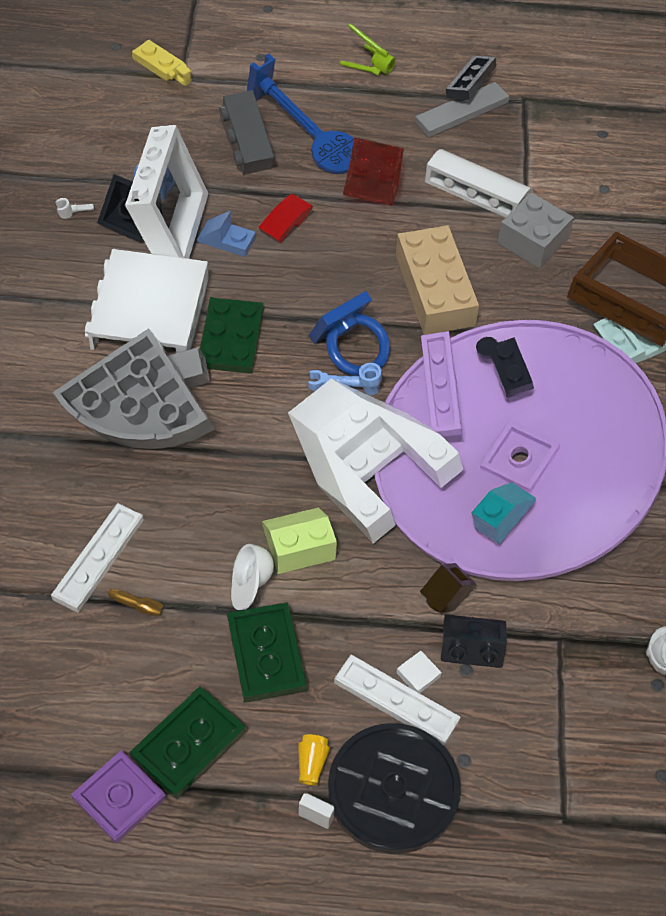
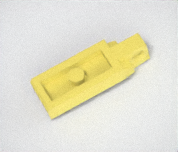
(162, 62)

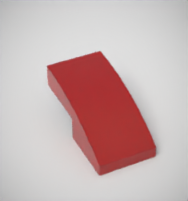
(284, 217)

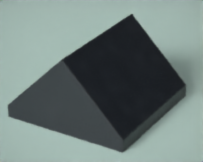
(114, 212)

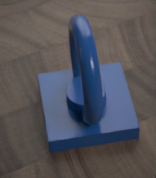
(343, 320)

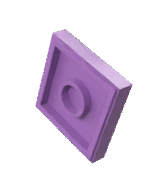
(118, 796)

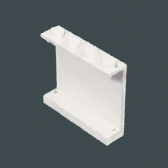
(148, 293)

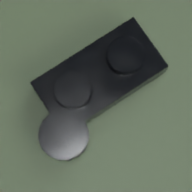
(507, 363)

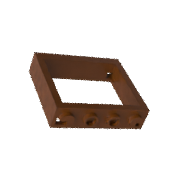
(614, 304)

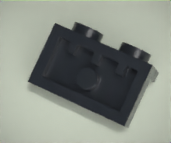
(474, 641)

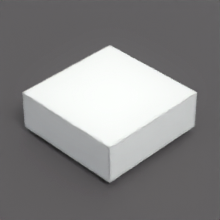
(419, 672)
(316, 810)

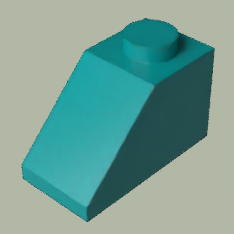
(501, 510)

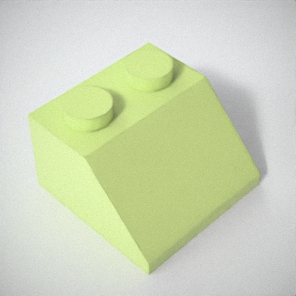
(300, 540)

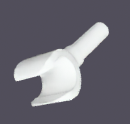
(66, 210)

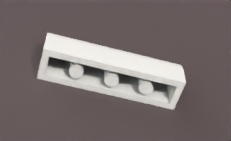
(475, 183)

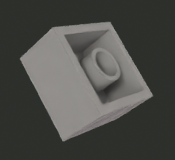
(535, 230)

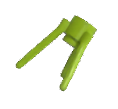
(381, 58)

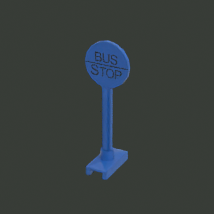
(330, 148)

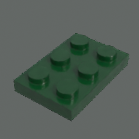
(231, 334)
(266, 652)
(187, 742)

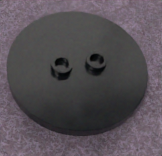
(394, 788)

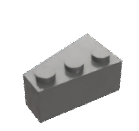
(246, 132)

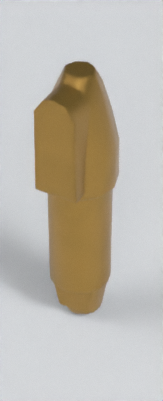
(144, 605)

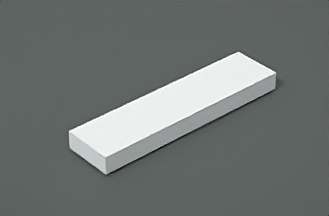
(97, 558)
(396, 699)

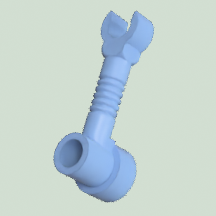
(369, 378)

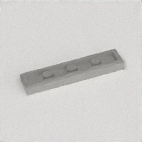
(457, 111)

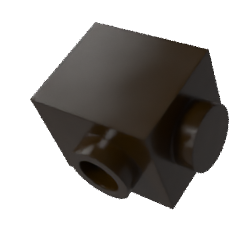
(447, 588)

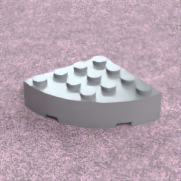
(136, 398)

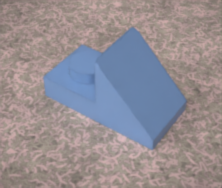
(223, 235)

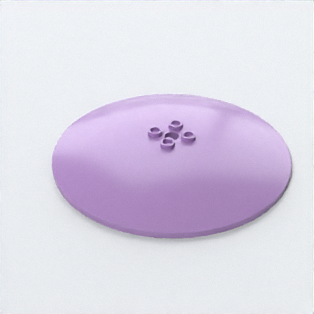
(589, 442)

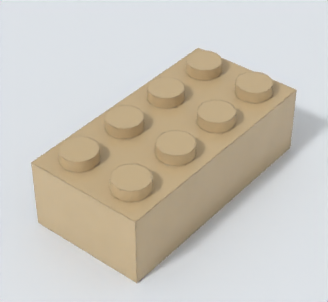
(436, 280)

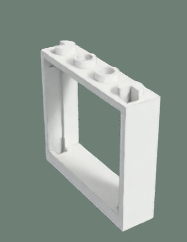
(161, 150)

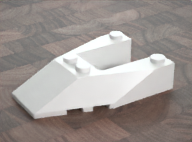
(356, 436)

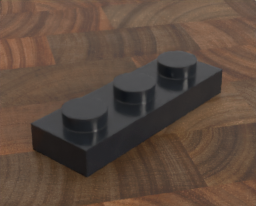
(471, 77)

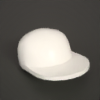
(250, 571)

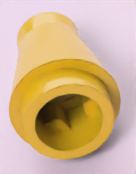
(312, 757)

